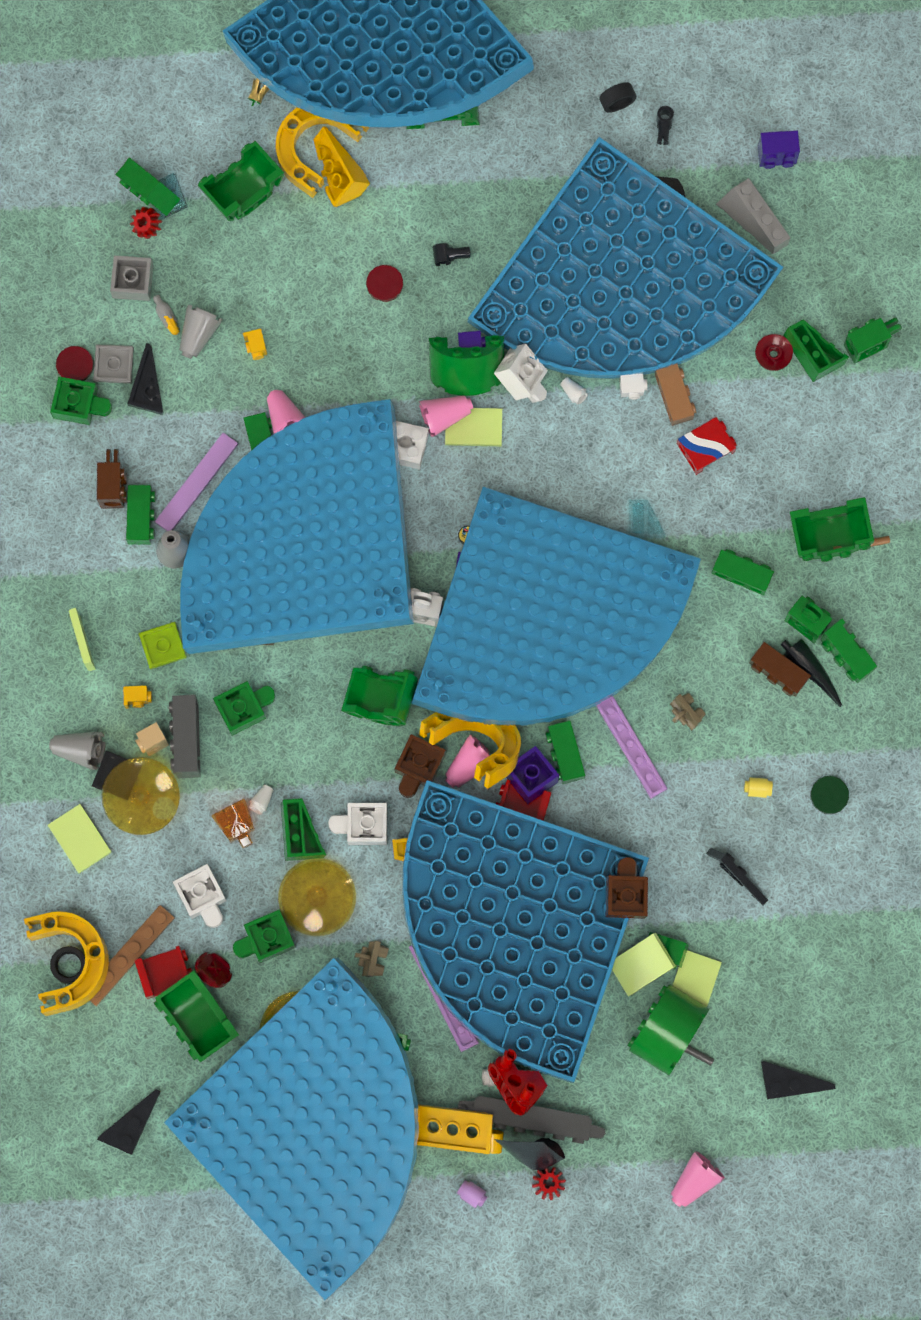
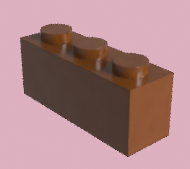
(779, 670)

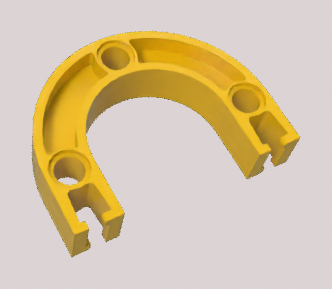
(286, 143)
(495, 766)
(94, 970)

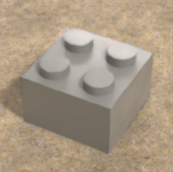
(131, 278)

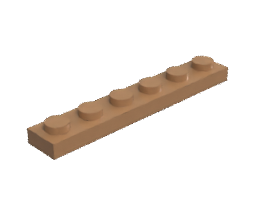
(133, 950)

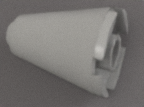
(197, 331)
(172, 549)
(80, 748)

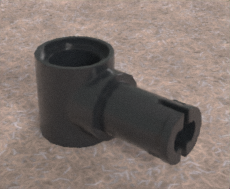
(664, 125)
(445, 255)

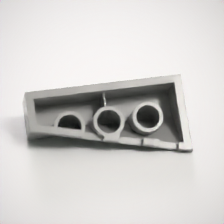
(751, 211)

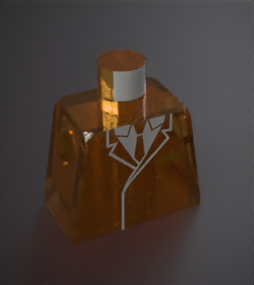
(235, 823)

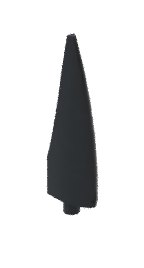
(805, 659)

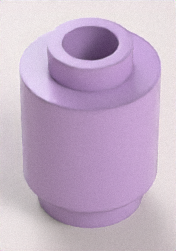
(472, 1194)

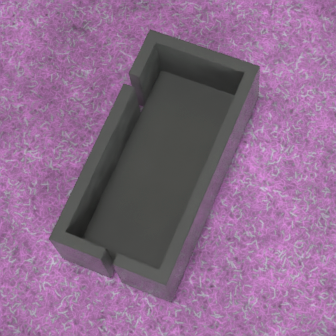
(185, 735)

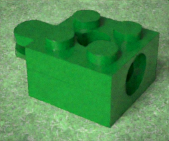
(870, 338)
(77, 401)
(808, 618)
(243, 707)
(266, 938)

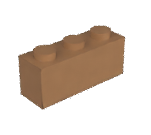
(675, 394)

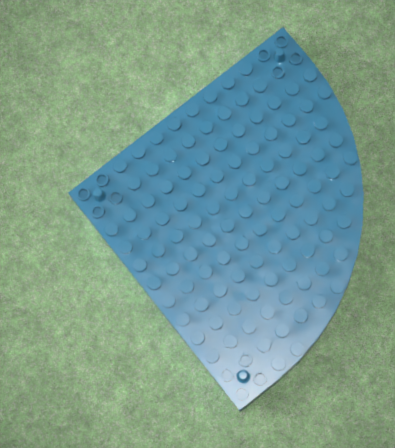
(379, 57)
(623, 276)
(302, 537)
(548, 615)
(512, 924)
(313, 1127)

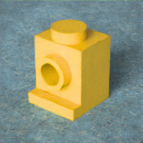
(256, 344)
(136, 696)

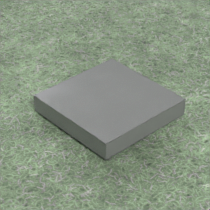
(113, 364)

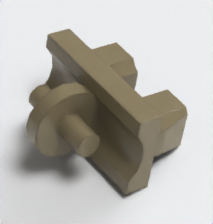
(684, 712)
(368, 959)

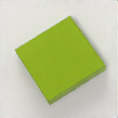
(162, 645)

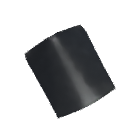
(535, 1155)

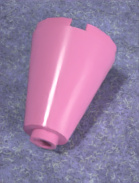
(282, 410)
(444, 412)
(465, 762)
(695, 1180)

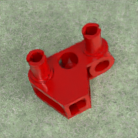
(516, 1086)

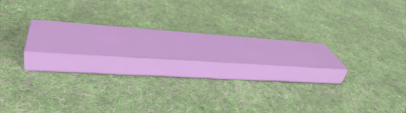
(196, 482)
(631, 747)
(461, 1035)

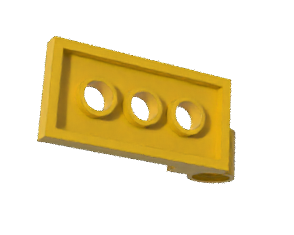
(462, 1141)

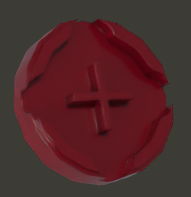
(384, 283)
(74, 363)
(213, 970)

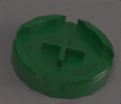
(829, 795)

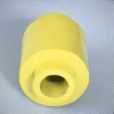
(758, 787)

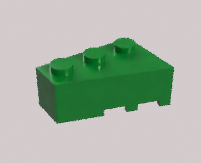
(147, 186)
(813, 351)
(847, 652)
(299, 835)

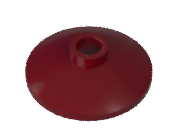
(777, 344)

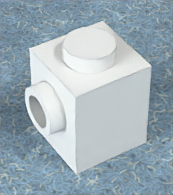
(632, 386)

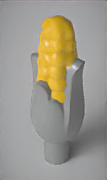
(166, 315)

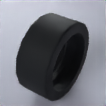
(617, 97)
(55, 959)

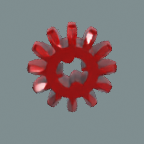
(149, 216)
(551, 1189)

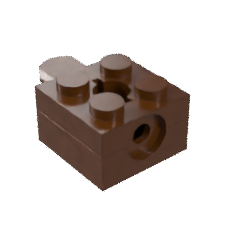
(111, 482)
(418, 764)
(626, 892)

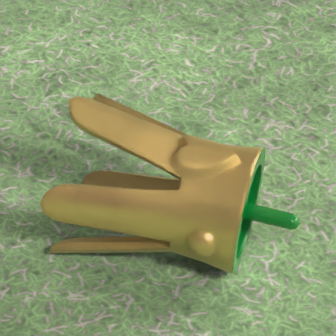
(257, 94)

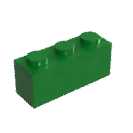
(257, 428)
(140, 515)
(742, 571)
(565, 752)

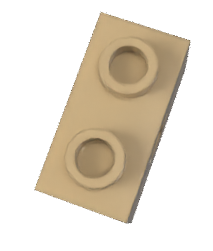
(151, 740)

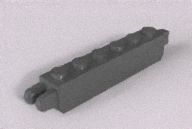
(537, 1119)

